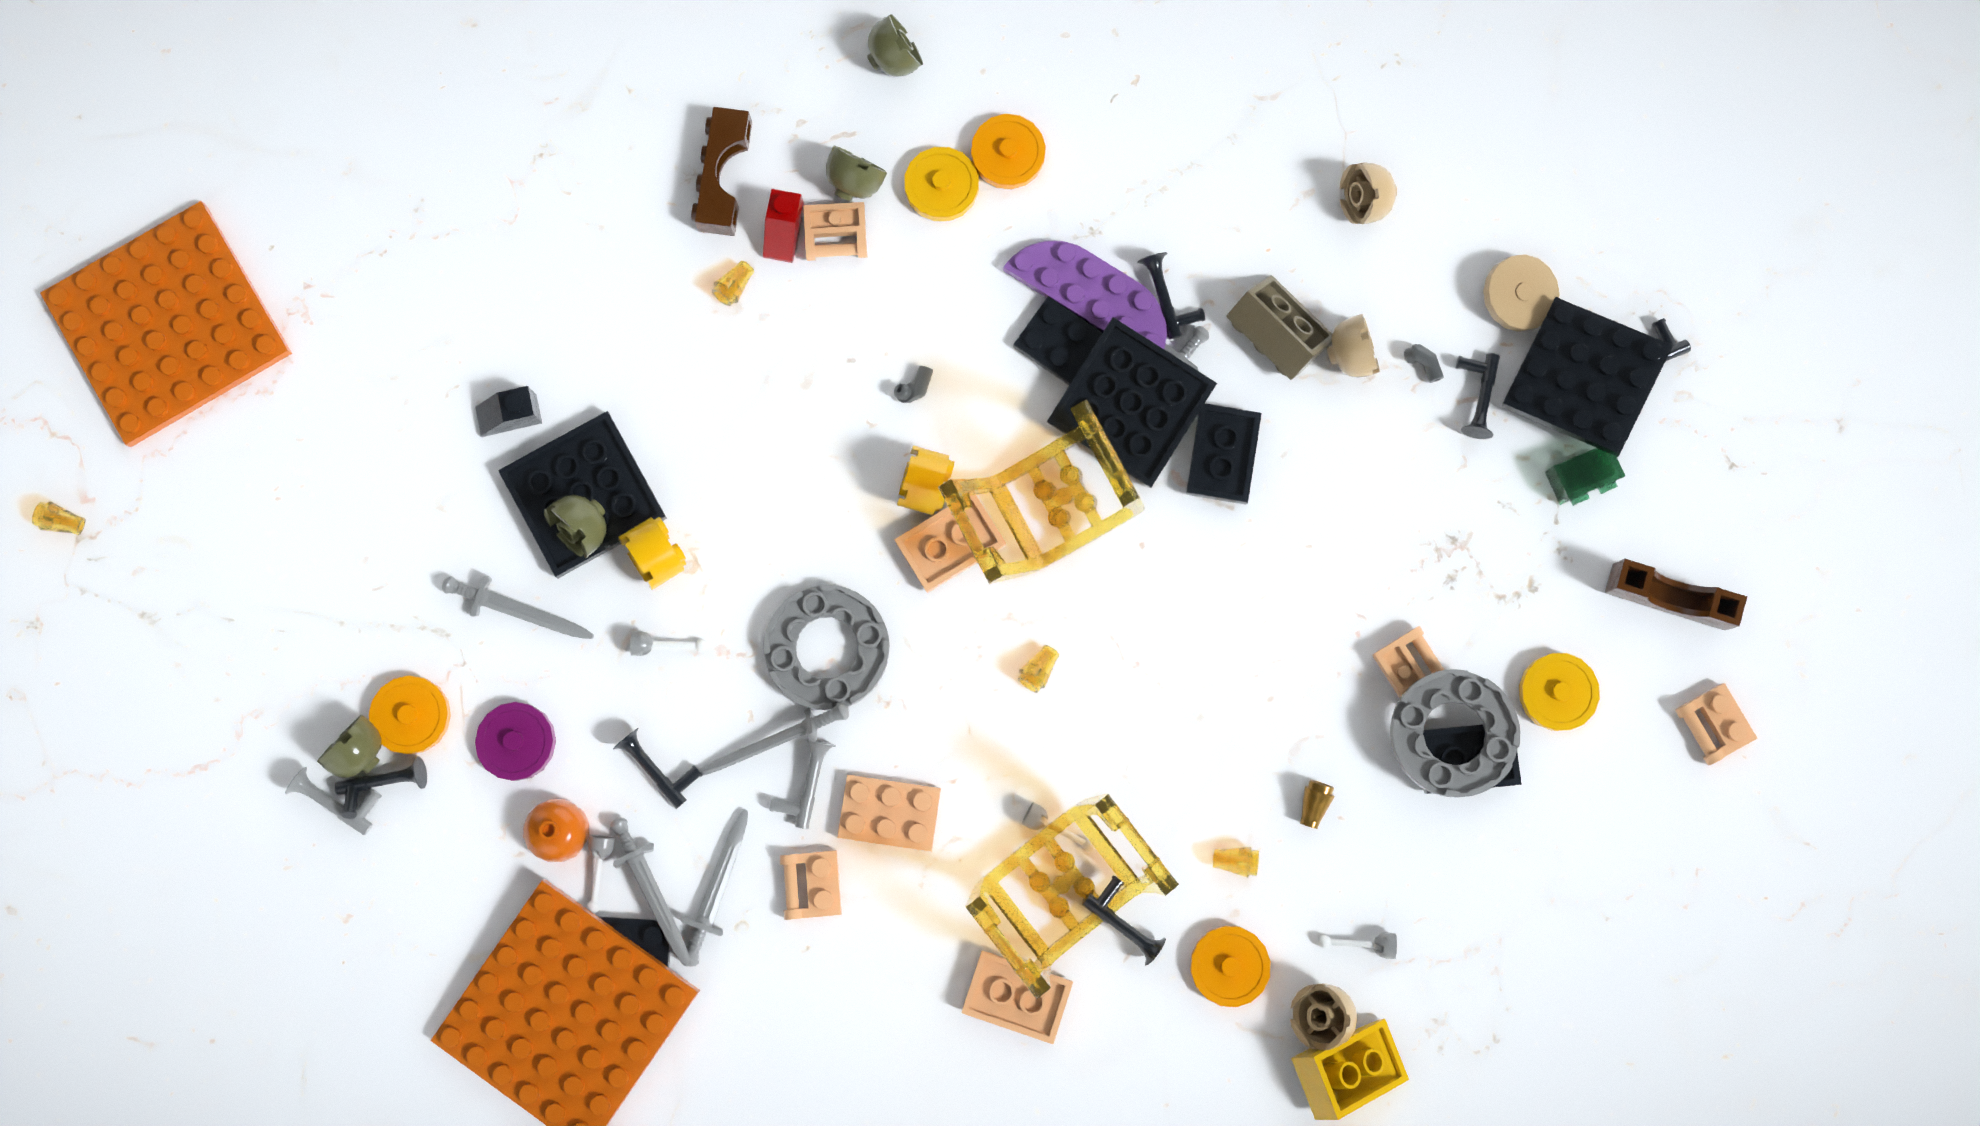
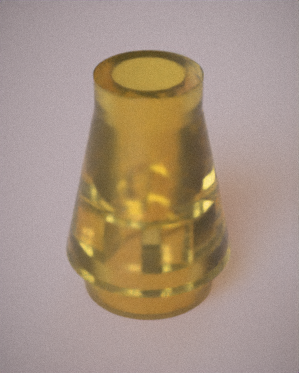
(732, 284)
(57, 519)
(1037, 671)
(1239, 860)

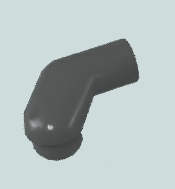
(1427, 358)
(914, 390)

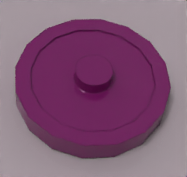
(515, 741)

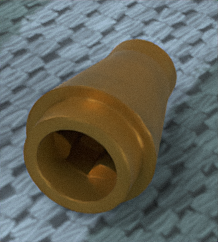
(1315, 803)

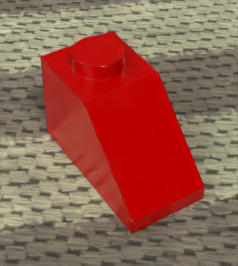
(782, 225)

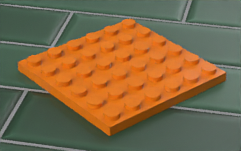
(165, 323)
(565, 1013)

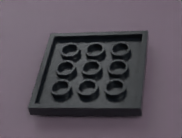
(1587, 376)
(1139, 398)
(585, 463)

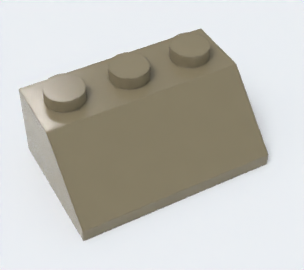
(1280, 327)

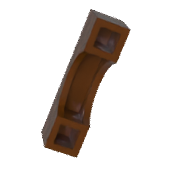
(727, 136)
(1697, 603)

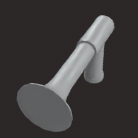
(303, 785)
(804, 809)

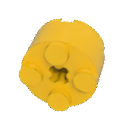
(922, 478)
(653, 553)

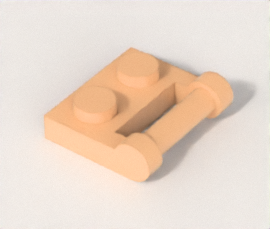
(835, 221)
(1399, 663)
(1723, 718)
(822, 885)

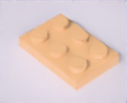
(938, 548)
(889, 813)
(1005, 1001)

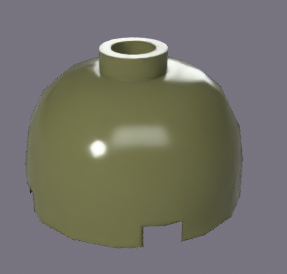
(892, 48)
(853, 174)
(579, 523)
(353, 750)

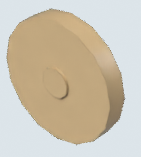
(1520, 292)

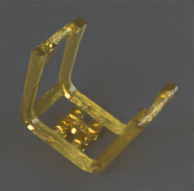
(995, 569)
(1037, 973)

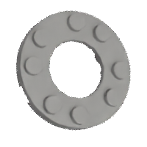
(795, 615)
(1499, 723)

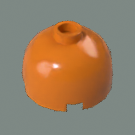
(556, 830)

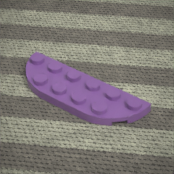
(1088, 287)

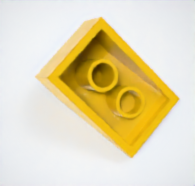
(1352, 1073)

